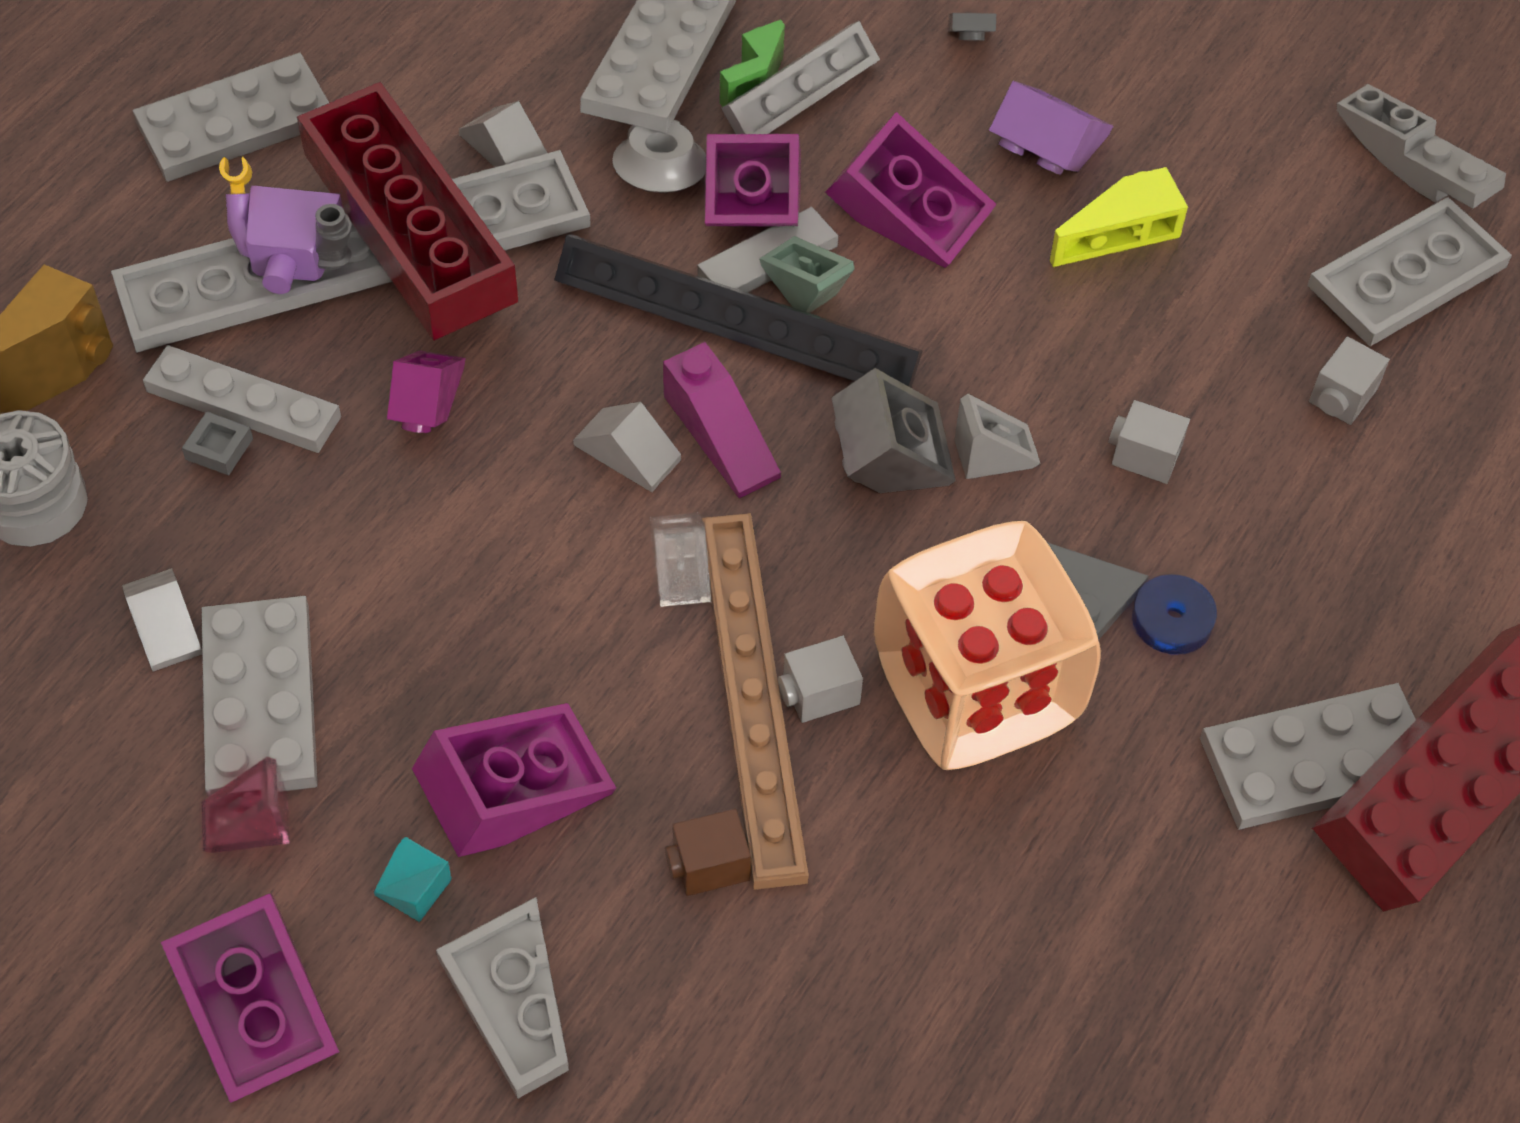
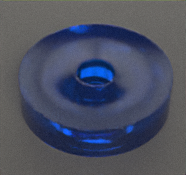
(1170, 633)

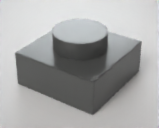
(972, 25)
(217, 443)

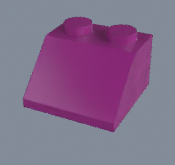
(753, 180)

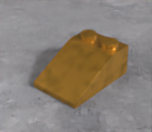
(49, 339)

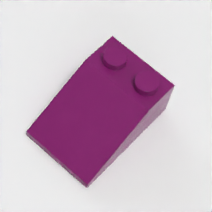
(911, 193)
(509, 776)
(250, 997)

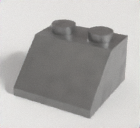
(891, 435)

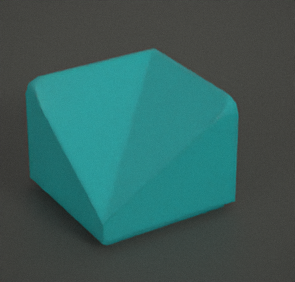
(413, 879)

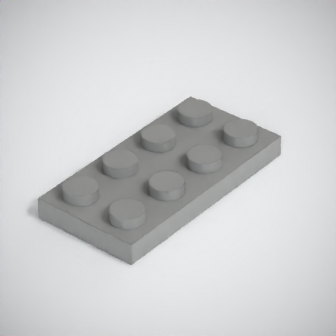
(229, 116)
(1409, 271)
(258, 691)
(1303, 754)

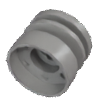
(38, 480)

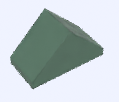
(806, 273)

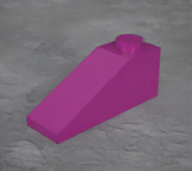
(718, 419)

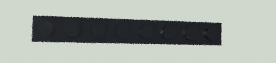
(732, 313)

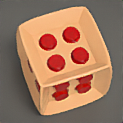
(985, 644)

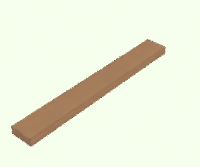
(754, 705)

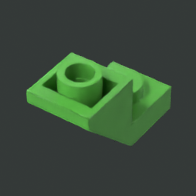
(760, 59)

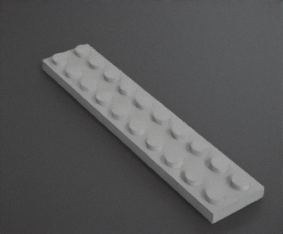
(218, 289)

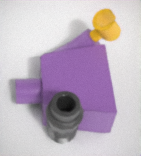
(286, 230)

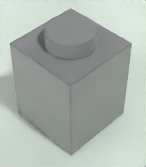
(1348, 380)
(1148, 441)
(821, 679)

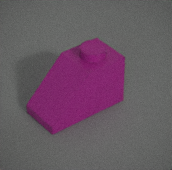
(423, 389)

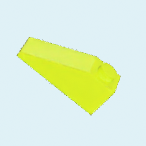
(1126, 216)

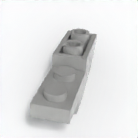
(1410, 149)

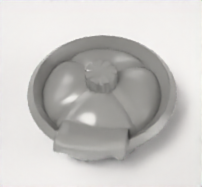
(660, 159)

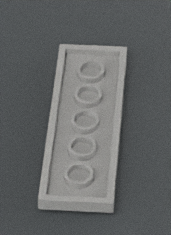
(654, 61)

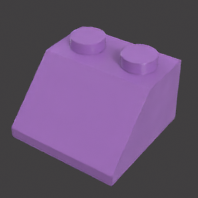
(1048, 128)

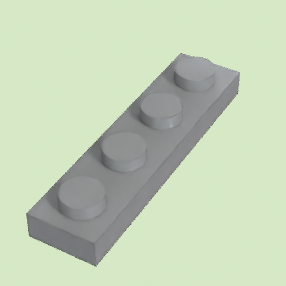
(802, 82)
(242, 398)

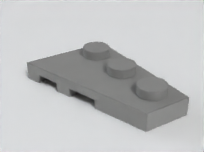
(510, 995)

